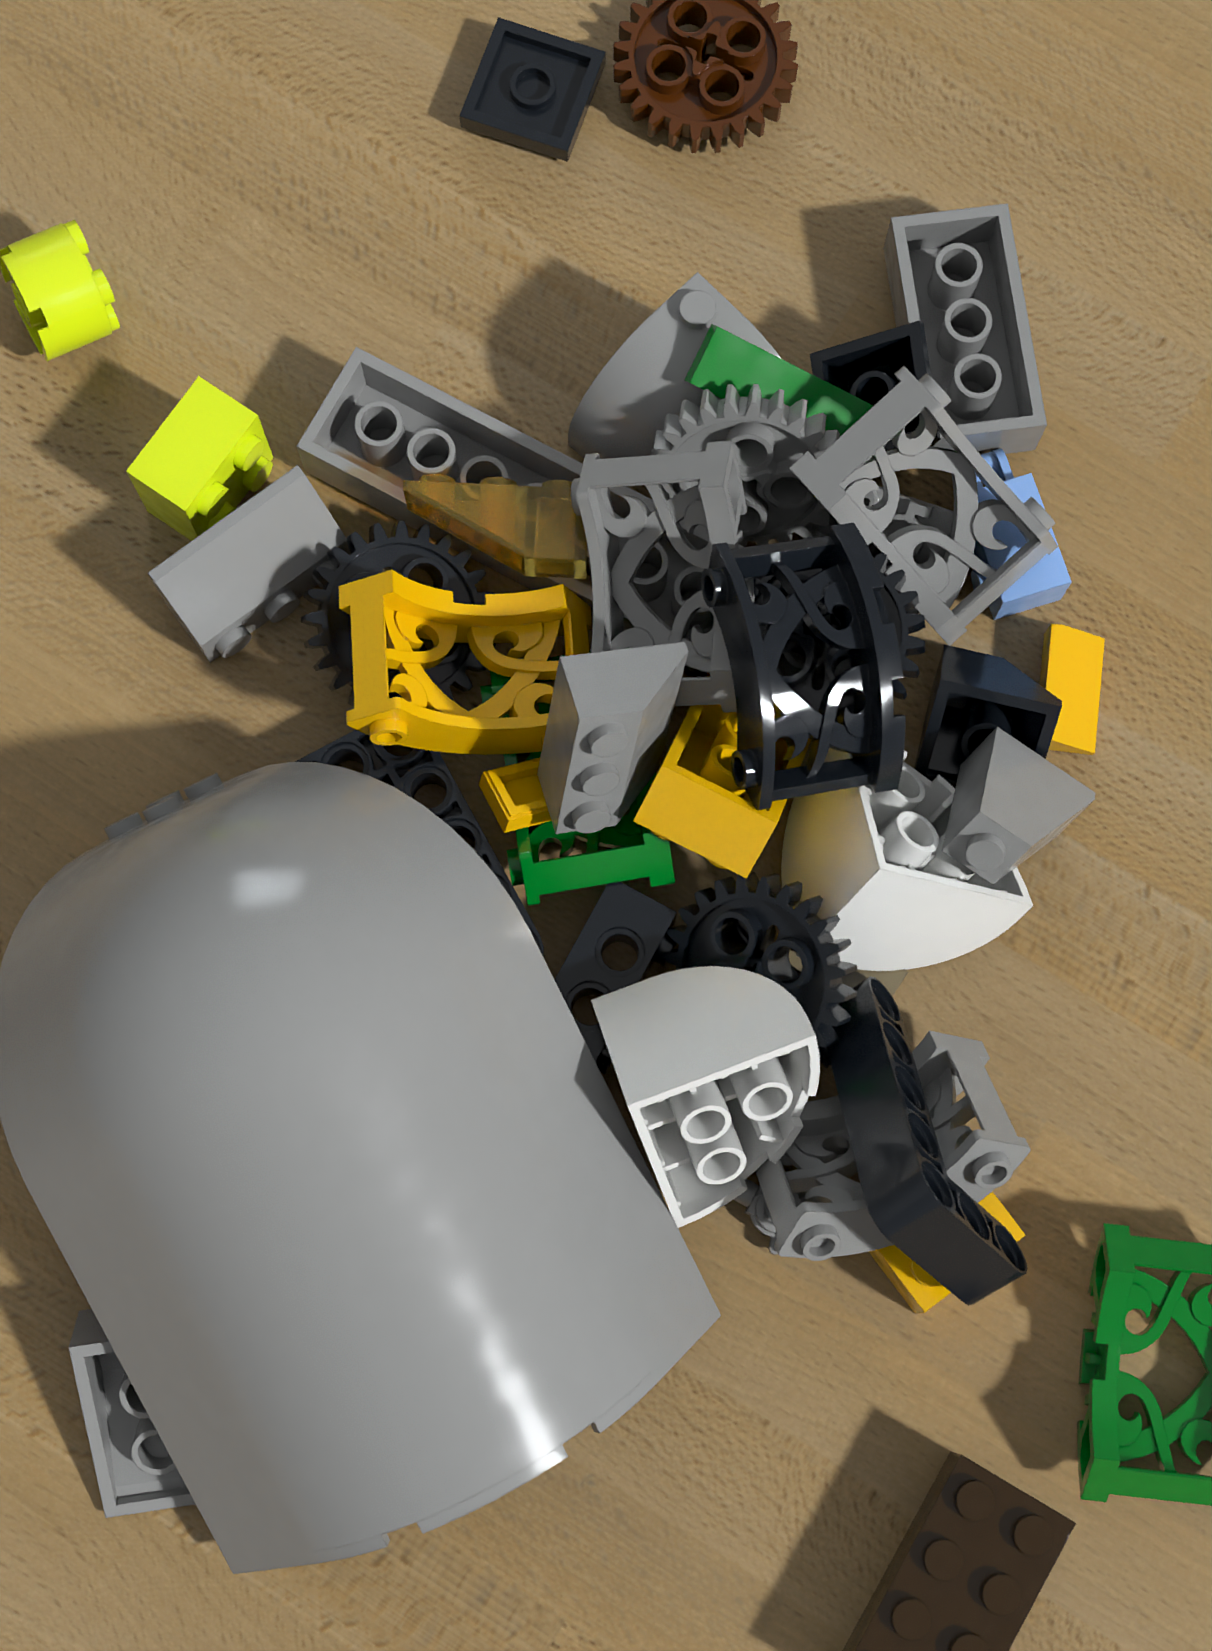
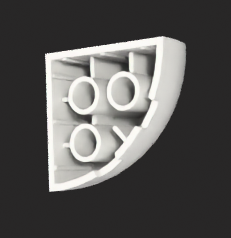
(887, 876)
(710, 1076)

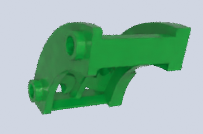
(634, 852)
(1104, 1435)

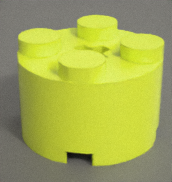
(58, 291)

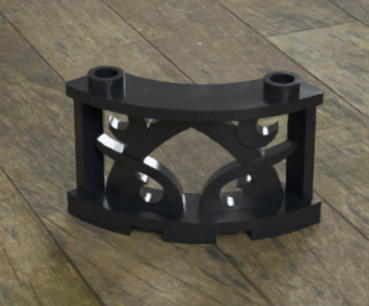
(848, 583)

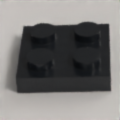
(532, 89)

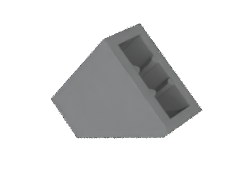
(1009, 806)

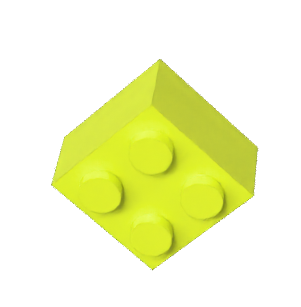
(201, 461)

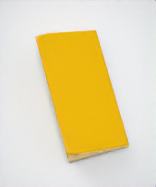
(1073, 674)

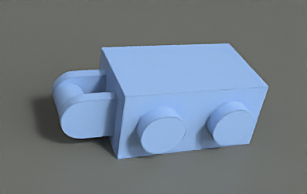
(1047, 578)

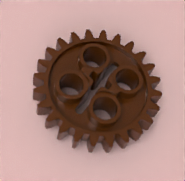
(685, 103)

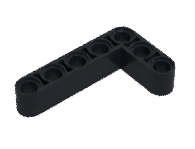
(408, 775)
(902, 1160)

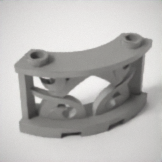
(846, 475)
(712, 503)
(835, 1213)

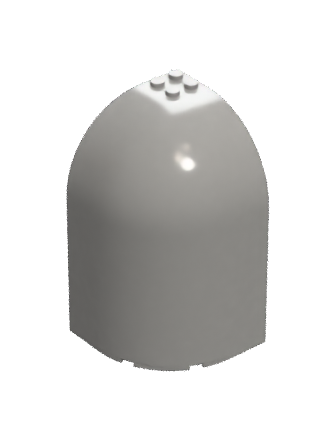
(332, 1162)

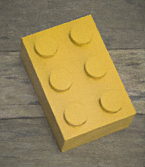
(698, 800)

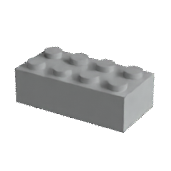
(966, 287)

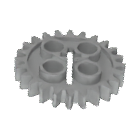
(766, 444)

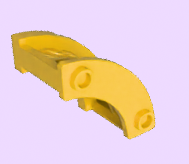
(402, 611)

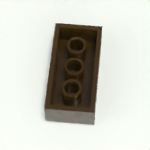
(964, 1567)

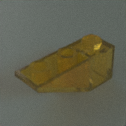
(515, 524)

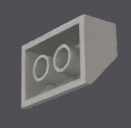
(250, 565)
(607, 732)

